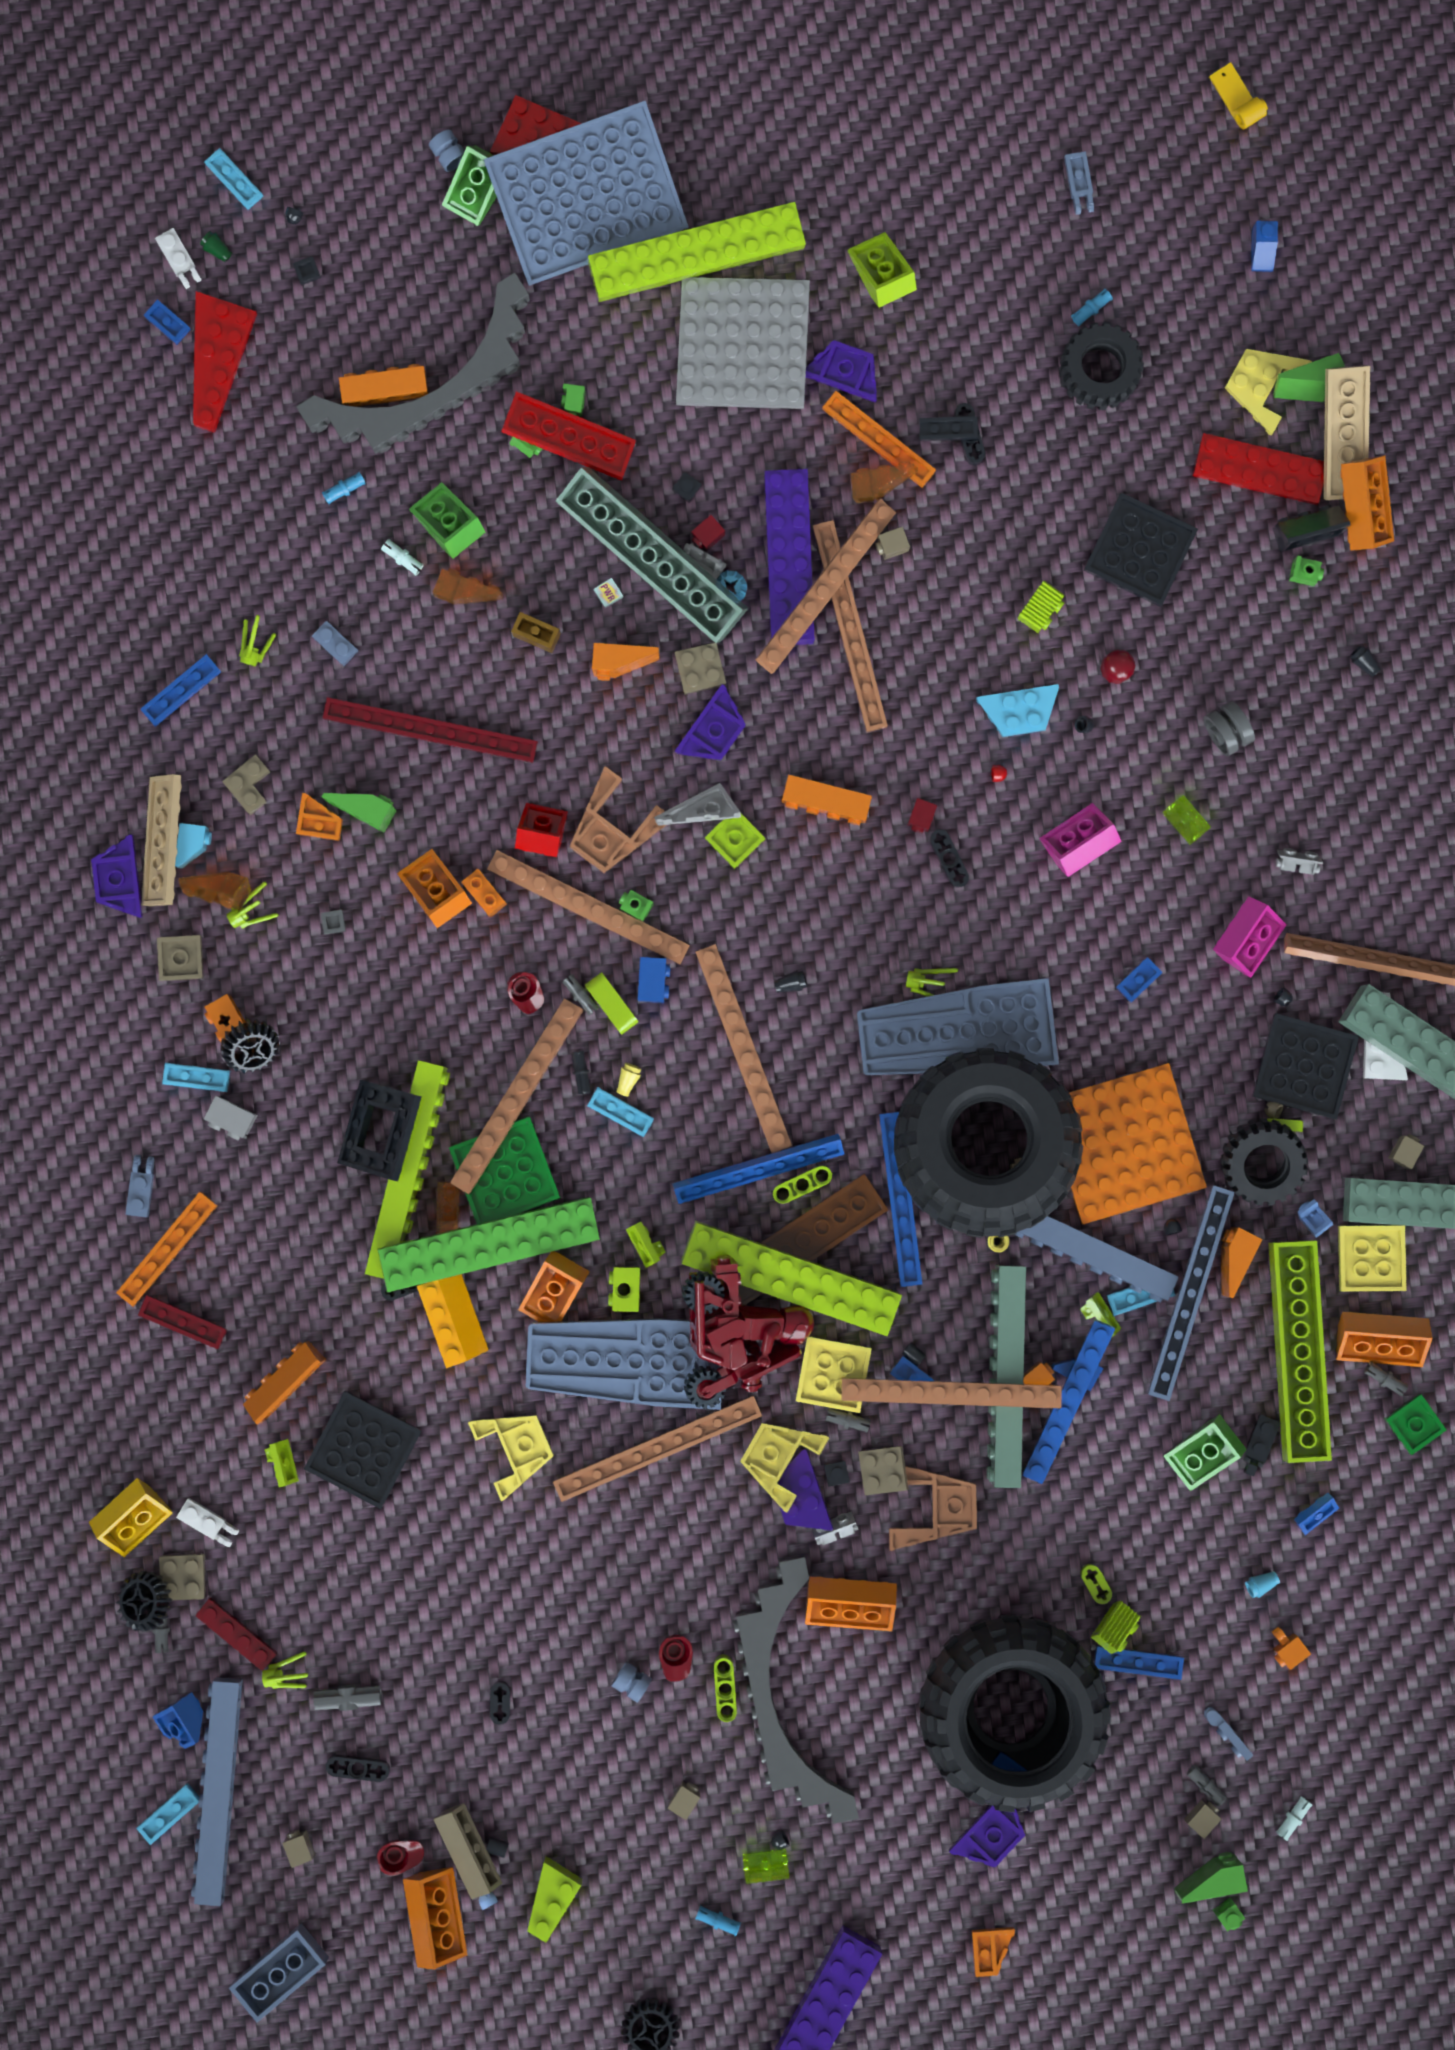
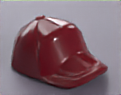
(525, 992)
(676, 1657)
(399, 1856)

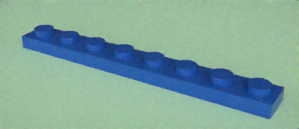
(758, 1168)
(901, 1209)
(1072, 1395)

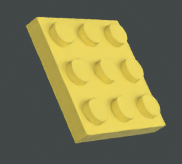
(1372, 1258)
(823, 1369)

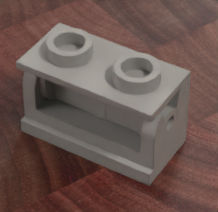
(230, 1117)

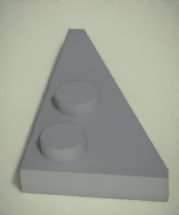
(706, 806)

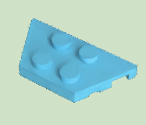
(1020, 710)

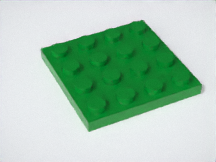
(514, 1178)

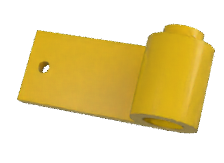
(1237, 97)

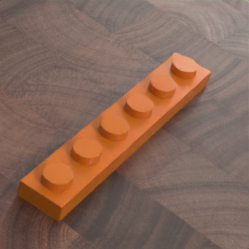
(876, 437)
(166, 1249)

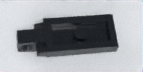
(1260, 1443)

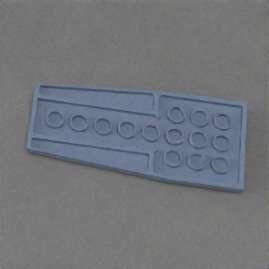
(926, 1030)
(614, 1360)

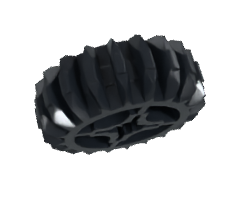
(251, 1052)
(149, 1614)
(658, 2024)

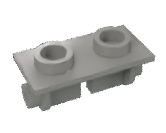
(709, 563)
(1307, 861)
(843, 1523)

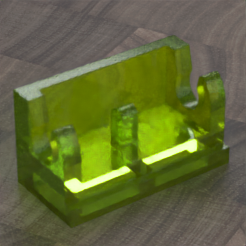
(1186, 819)
(765, 1866)

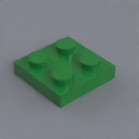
(1415, 1424)

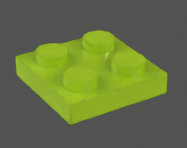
(735, 839)

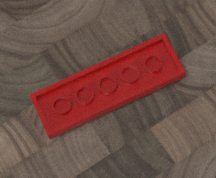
(568, 436)
(1259, 469)

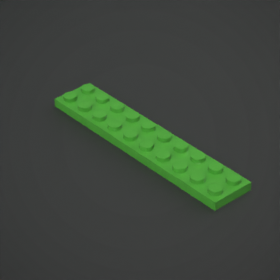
(488, 1244)

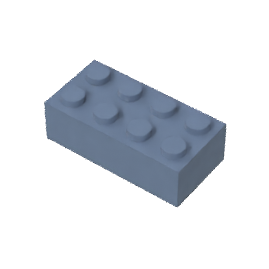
(279, 1972)

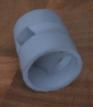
(447, 148)
(632, 1682)

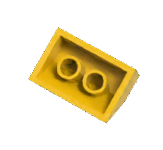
(130, 1517)

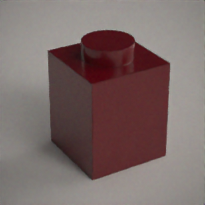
(707, 533)
(921, 816)

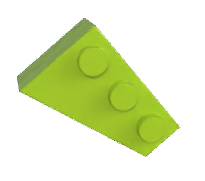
(553, 1897)

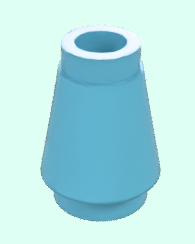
(1261, 1584)

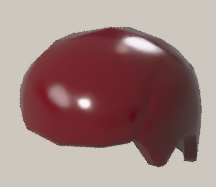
(1118, 666)

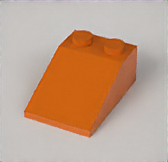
(616, 660)
(434, 888)
(1236, 1256)
(553, 1289)

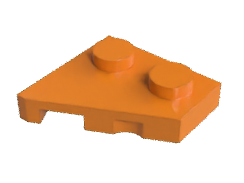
(317, 820)
(990, 1949)

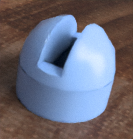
(487, 1900)

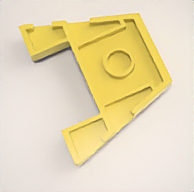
(1255, 379)
(524, 1446)
(772, 1452)

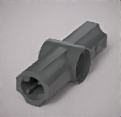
(347, 1697)

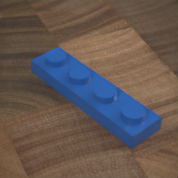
(180, 690)
(1140, 1663)

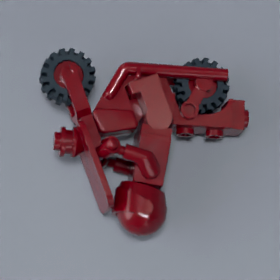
(718, 1334)

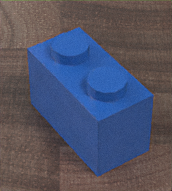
(652, 980)

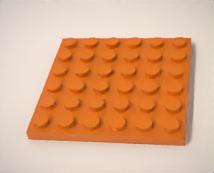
(1133, 1145)

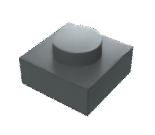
(333, 922)

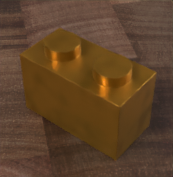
(536, 632)

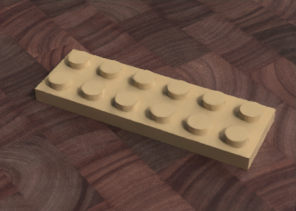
(1345, 423)
(161, 840)

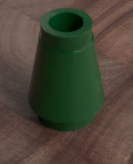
(215, 246)

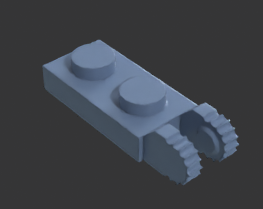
(1079, 180)
(140, 1188)
(1226, 1732)

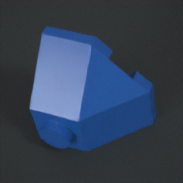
(181, 1720)

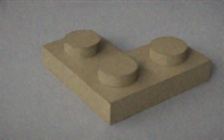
(242, 784)

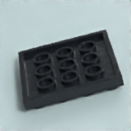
(1140, 549)
(1305, 1066)
(362, 1449)

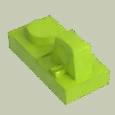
(647, 1251)
(1096, 1307)
(283, 1460)

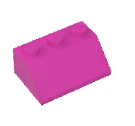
(1080, 839)
(1250, 936)

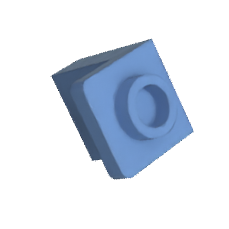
(1314, 1218)

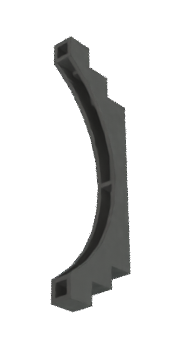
(391, 424)
(783, 1761)

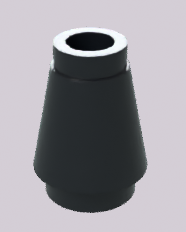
(1365, 660)
(792, 982)

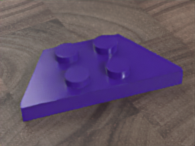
(845, 370)
(714, 729)
(117, 878)
(809, 1506)
(990, 1837)

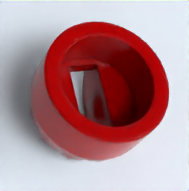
(998, 773)

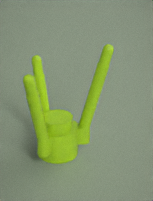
(249, 654)
(239, 917)
(916, 980)
(274, 1678)

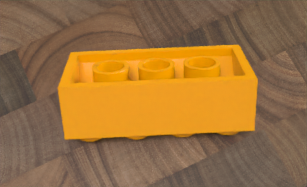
(453, 1319)

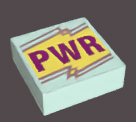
(608, 593)

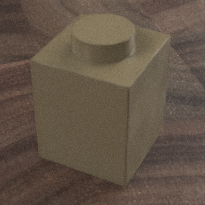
(892, 543)
(1406, 1151)
(684, 1799)
(1203, 1818)
(298, 1848)

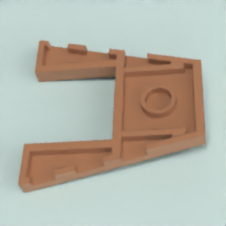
(600, 840)
(952, 1509)

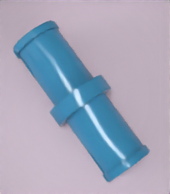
(1091, 307)
(343, 488)
(718, 1920)

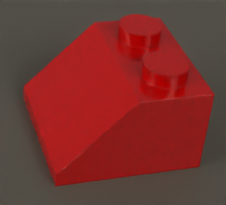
(541, 830)

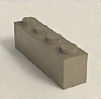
(467, 1851)

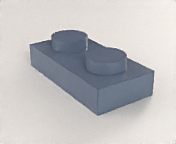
(335, 643)

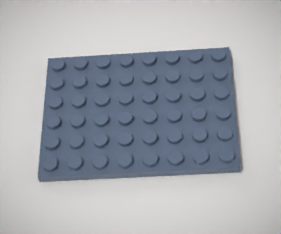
(585, 192)

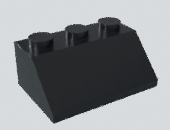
(1310, 527)

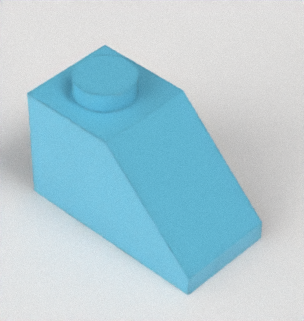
(191, 843)

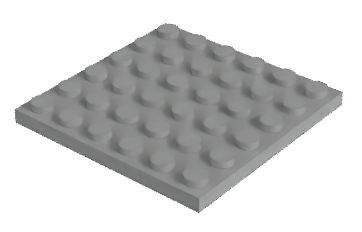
(743, 342)

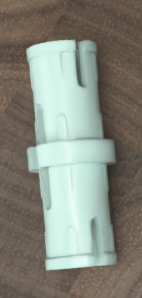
(402, 557)
(1294, 1818)

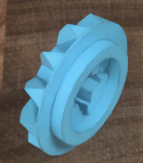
(732, 577)

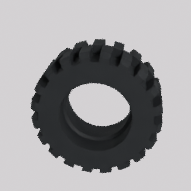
(1106, 339)
(1270, 1188)

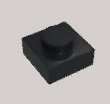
(306, 270)
(687, 487)
(836, 1473)

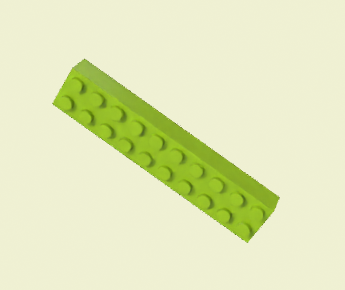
(696, 251)
(400, 1196)
(795, 1279)
(1300, 1351)

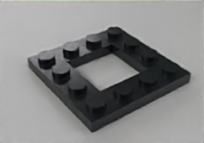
(405, 1107)

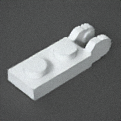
(177, 256)
(206, 1521)

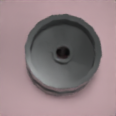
(1229, 728)

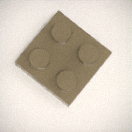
(700, 668)
(180, 958)
(883, 1470)
(184, 1575)

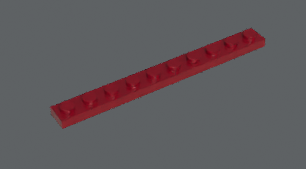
(430, 730)

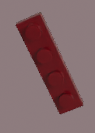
(182, 1322)
(236, 1634)

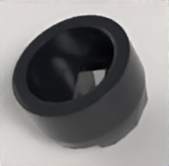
(293, 215)
(1084, 724)
(1282, 997)
(1172, 1227)
(780, 1840)

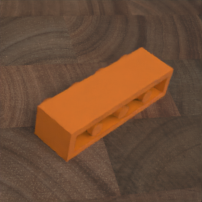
(383, 386)
(826, 799)

